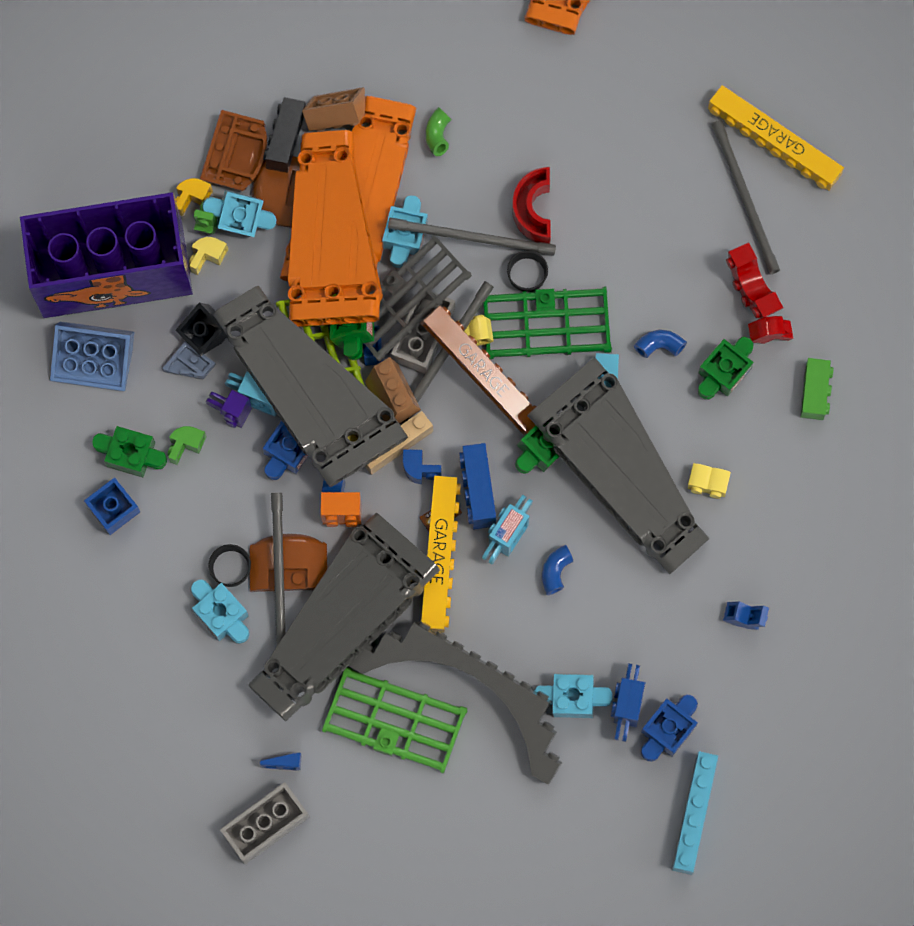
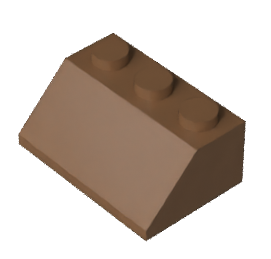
(335, 109)
(392, 389)

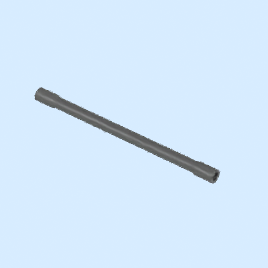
(404, 225)
(769, 257)
(480, 297)
(277, 508)

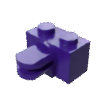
(233, 408)

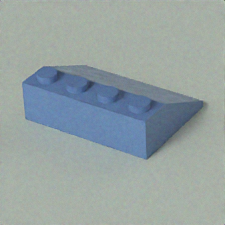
(91, 355)

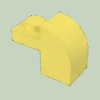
(209, 249)

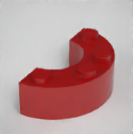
(525, 218)
(750, 282)

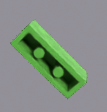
(816, 389)

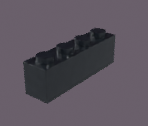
(285, 135)

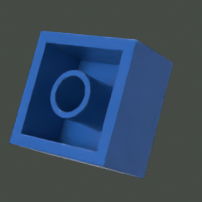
(112, 506)

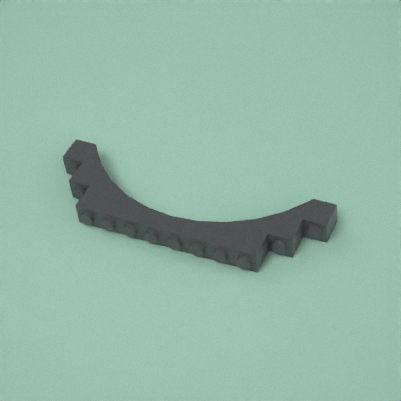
(524, 703)

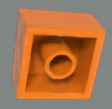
(341, 508)

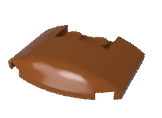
(235, 151)
(277, 191)
(303, 563)

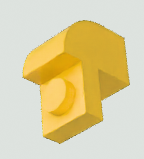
(192, 190)

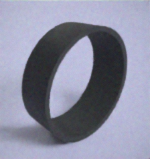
(527, 255)
(225, 548)

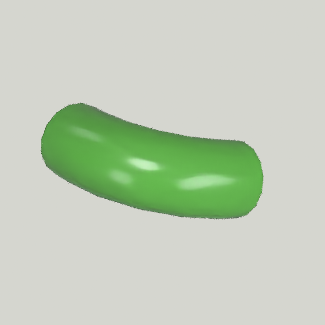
(434, 132)

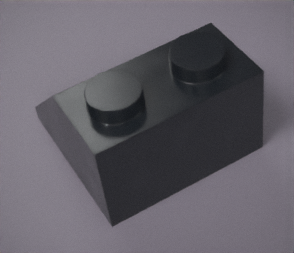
(201, 329)

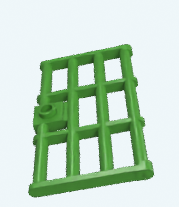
(389, 733)

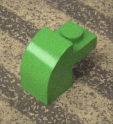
(205, 221)
(185, 437)

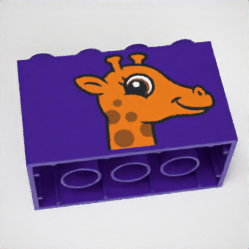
(106, 255)

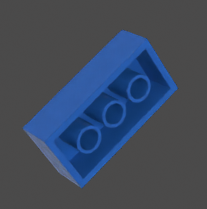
(479, 486)

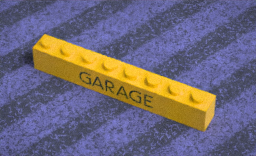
(775, 138)
(439, 551)

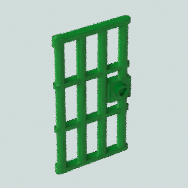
(546, 308)

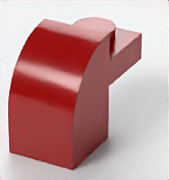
(770, 328)

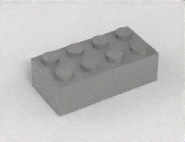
(419, 346)
(265, 823)

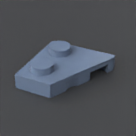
(189, 363)

